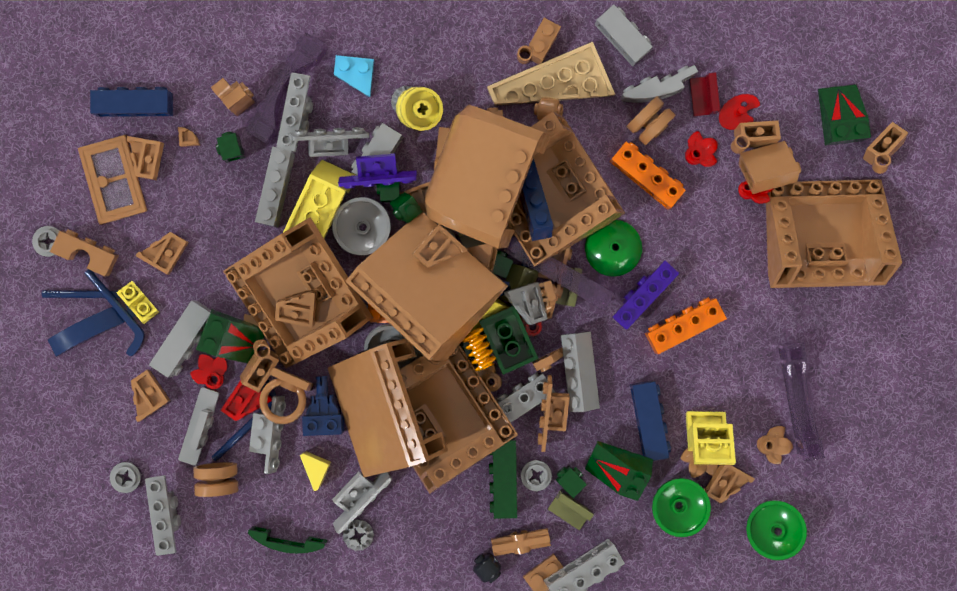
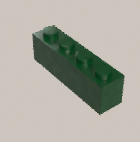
(504, 481)

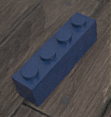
(131, 102)
(535, 206)
(649, 420)

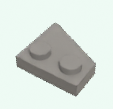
(528, 302)

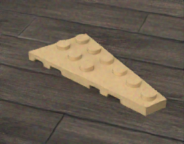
(566, 77)

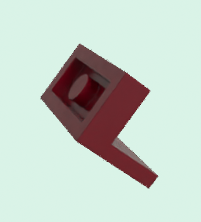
(705, 95)

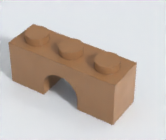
(69, 244)

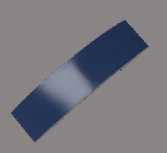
(85, 330)

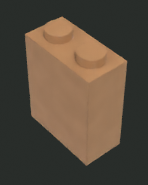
(769, 167)

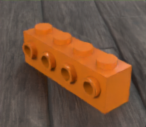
(647, 175)
(685, 325)

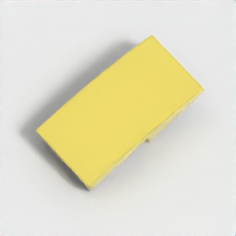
(137, 302)

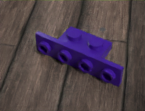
(376, 170)
(643, 296)

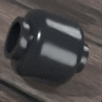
(487, 568)

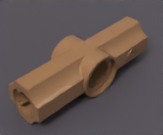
(520, 542)

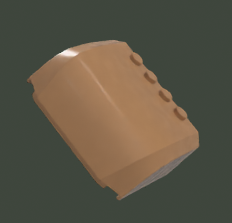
(482, 174)

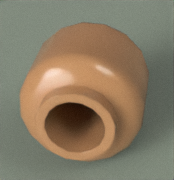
(546, 106)

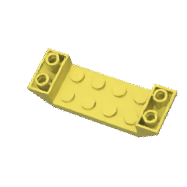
(320, 197)

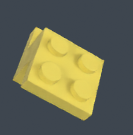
(710, 438)

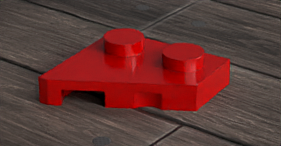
(242, 402)

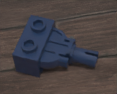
(321, 415)

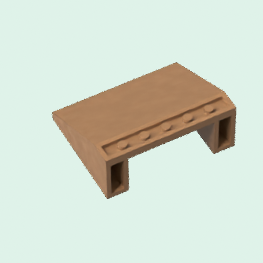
(573, 191)
(830, 235)
(292, 266)
(426, 304)
(456, 402)
(381, 411)

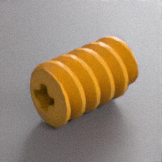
(479, 349)

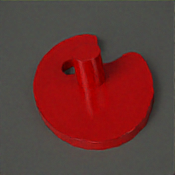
(733, 113)

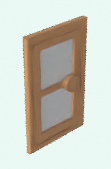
(112, 179)

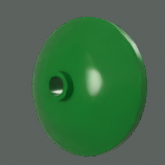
(606, 260)
(690, 516)
(762, 527)

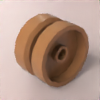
(651, 121)
(215, 479)

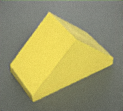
(315, 467)

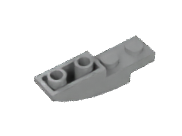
(652, 87)

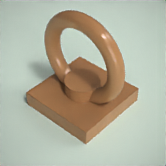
(288, 382)

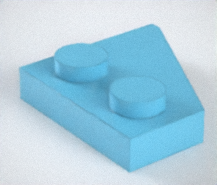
(355, 72)

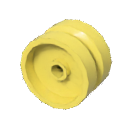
(430, 111)

